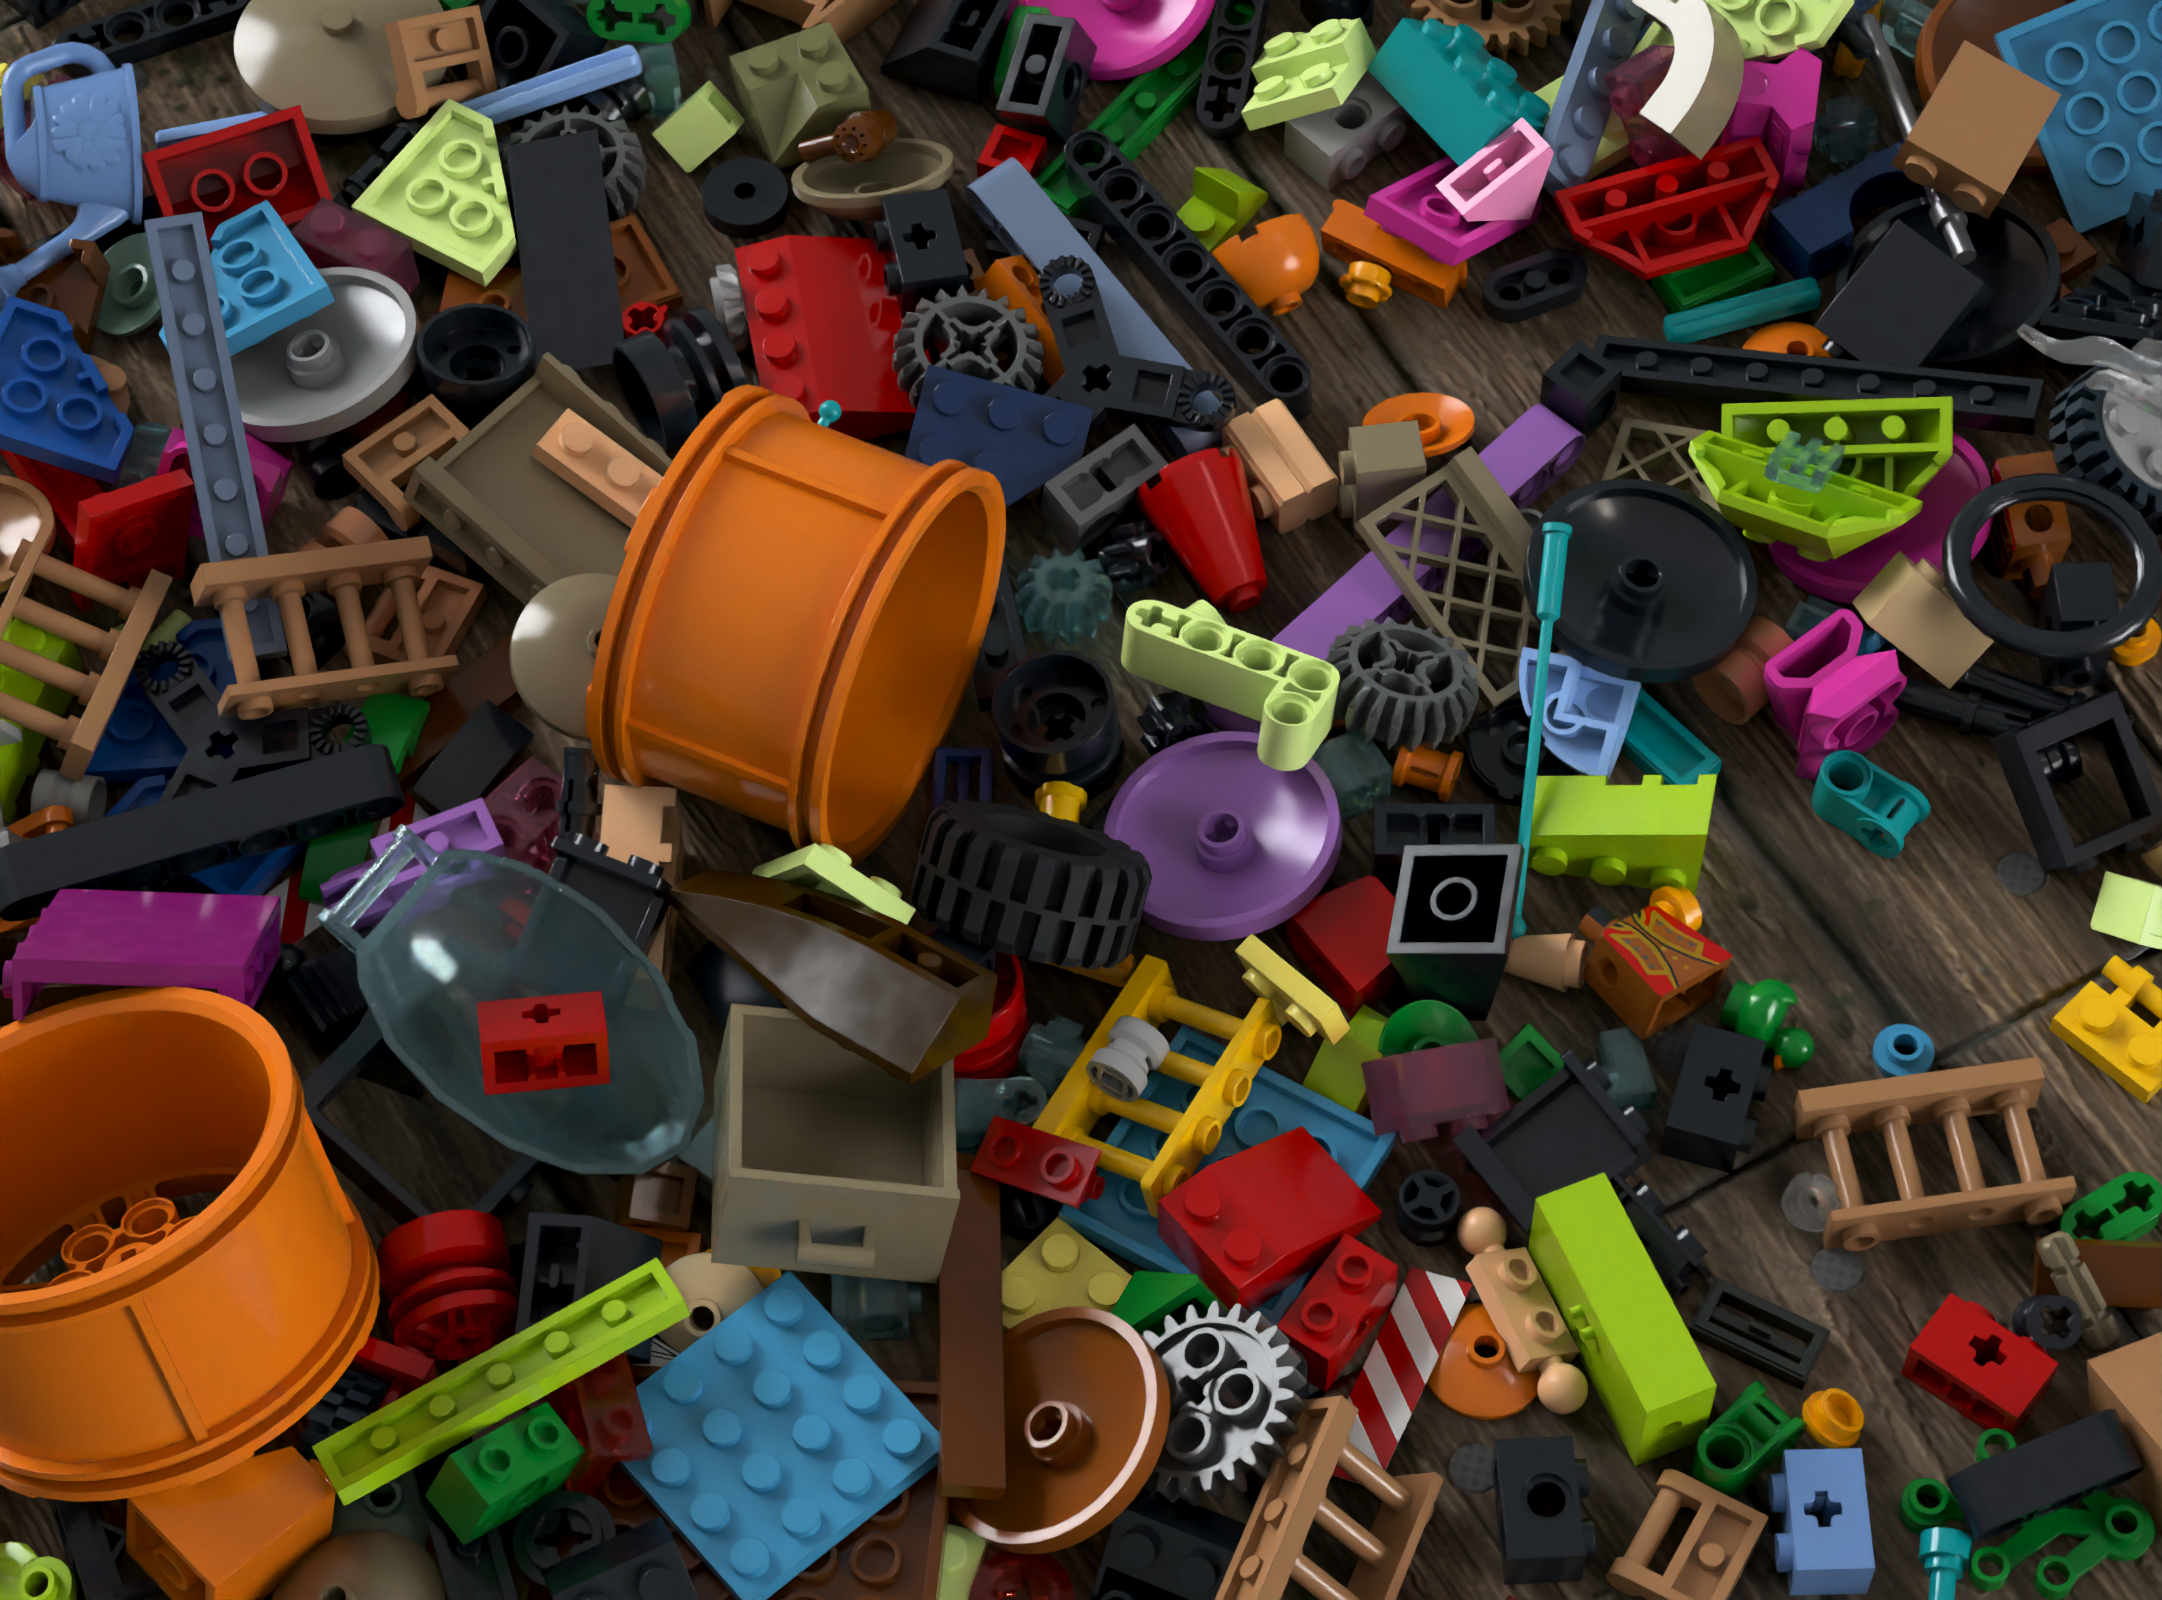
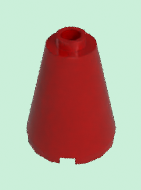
(1210, 525)

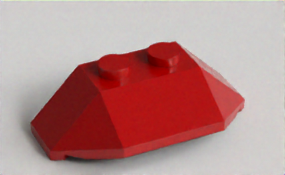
(1674, 209)

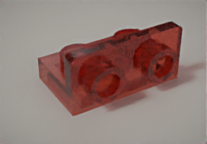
(605, 1419)

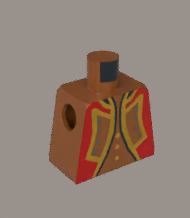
(2028, 534)
(1651, 967)

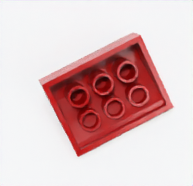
(826, 329)

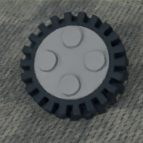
(2110, 445)

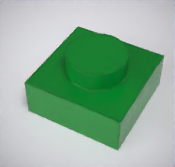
(1527, 1062)

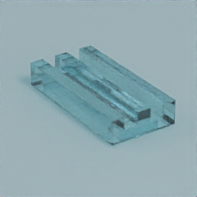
(1804, 455)

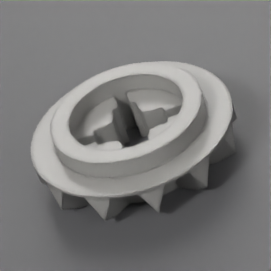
(729, 306)

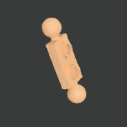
(1522, 1310)

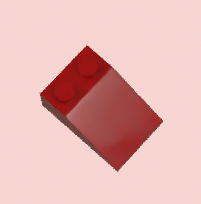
(1263, 1217)

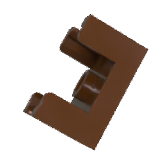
(70, 286)

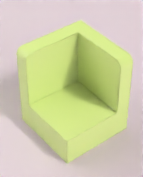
(698, 127)
(2129, 910)

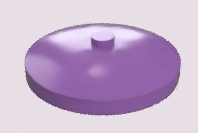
(1227, 836)

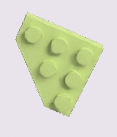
(1770, 27)
(448, 195)

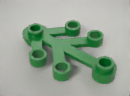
(2092, 1523)

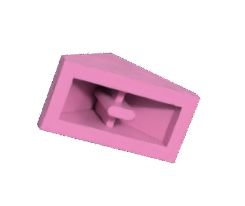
(1501, 177)

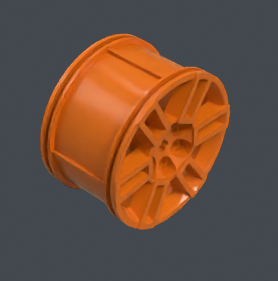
(795, 623)
(170, 1335)

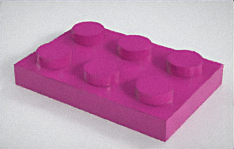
(1425, 218)

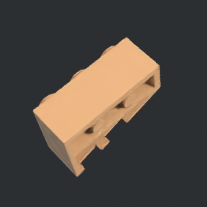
(649, 826)

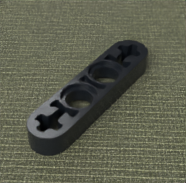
(157, 35)
(1223, 40)

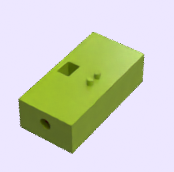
(1621, 1319)

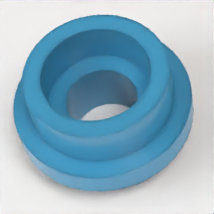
(1895, 1064)

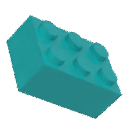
(1454, 86)

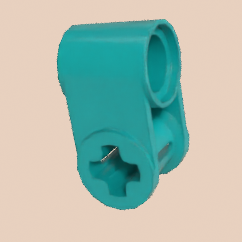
(1870, 805)

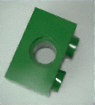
(504, 1472)

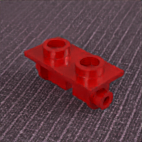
(1039, 1163)

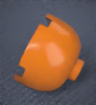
(1273, 263)

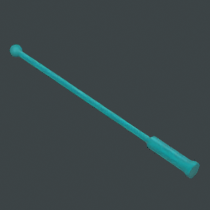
(1548, 611)

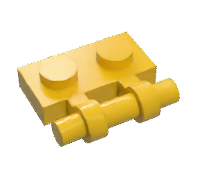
(2112, 1034)

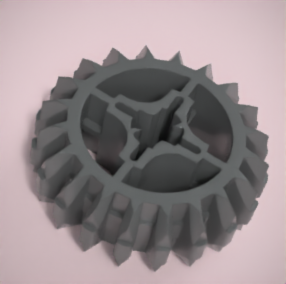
(619, 148)
(968, 337)
(1402, 684)

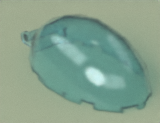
(510, 931)

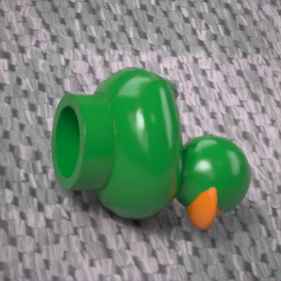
(1760, 1013)

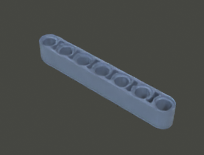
(1035, 227)

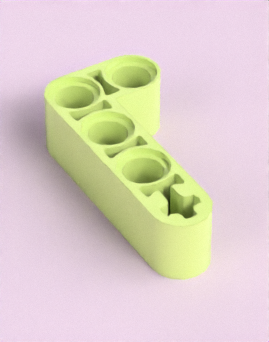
(1238, 672)

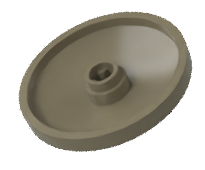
(325, 59)

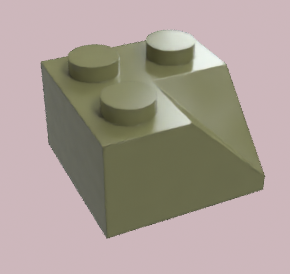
(797, 90)

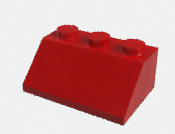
(239, 169)

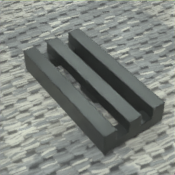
(1749, 1352)

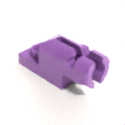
(457, 828)

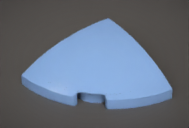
(1583, 711)

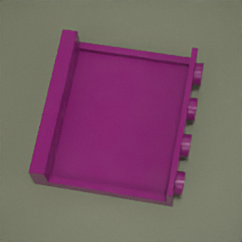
(148, 942)

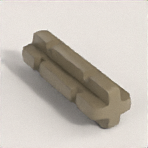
(2076, 1282)

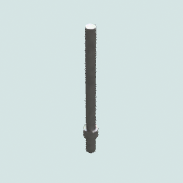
(1945, 215)

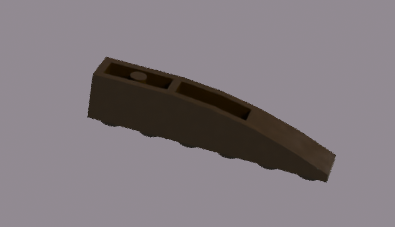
(846, 968)

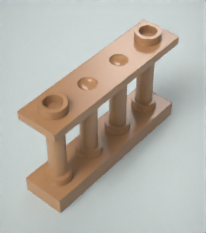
(342, 573)
(115, 648)
(1948, 1100)
(1297, 1496)

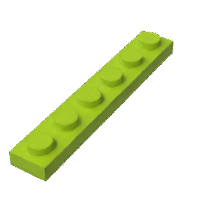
(500, 1381)

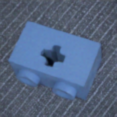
(1840, 1552)

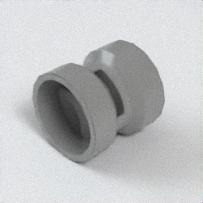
(84, 798)
(1124, 1063)

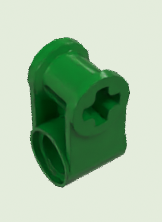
(1747, 1435)

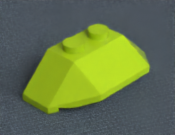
(1886, 440)
(1818, 524)

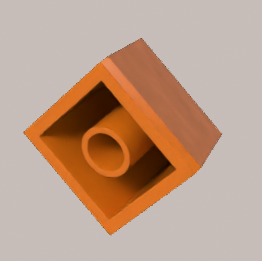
(234, 1530)

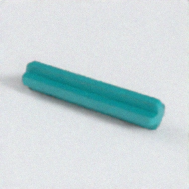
(1742, 311)

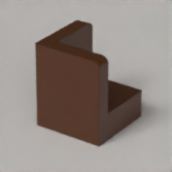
(657, 1197)

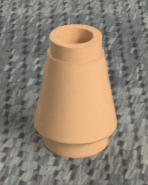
(1549, 960)

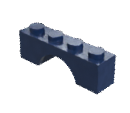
(1816, 227)

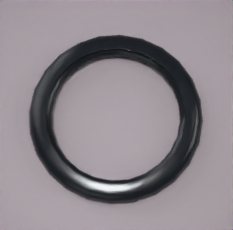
(2034, 641)

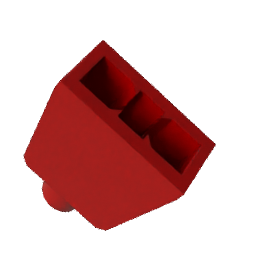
(1346, 942)

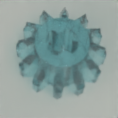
(1063, 595)

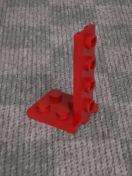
(118, 531)

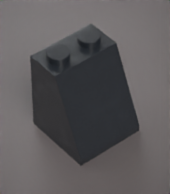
(1455, 922)

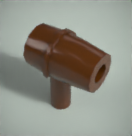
(855, 140)

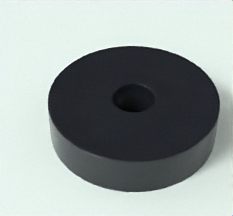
(749, 216)

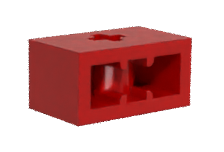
(543, 1043)
(1339, 1308)
(1948, 1366)

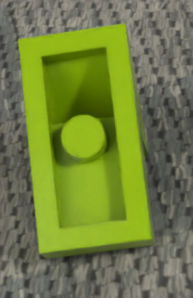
(1220, 205)
(1338, 1068)

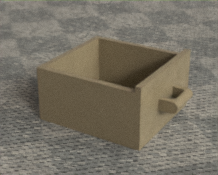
(828, 1156)

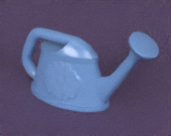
(76, 152)

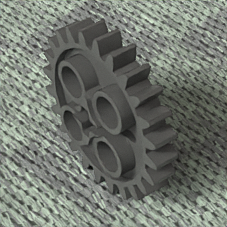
(1210, 1398)

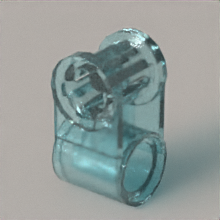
(983, 1098)

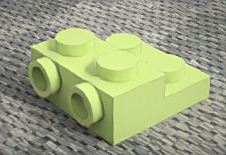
(1308, 71)

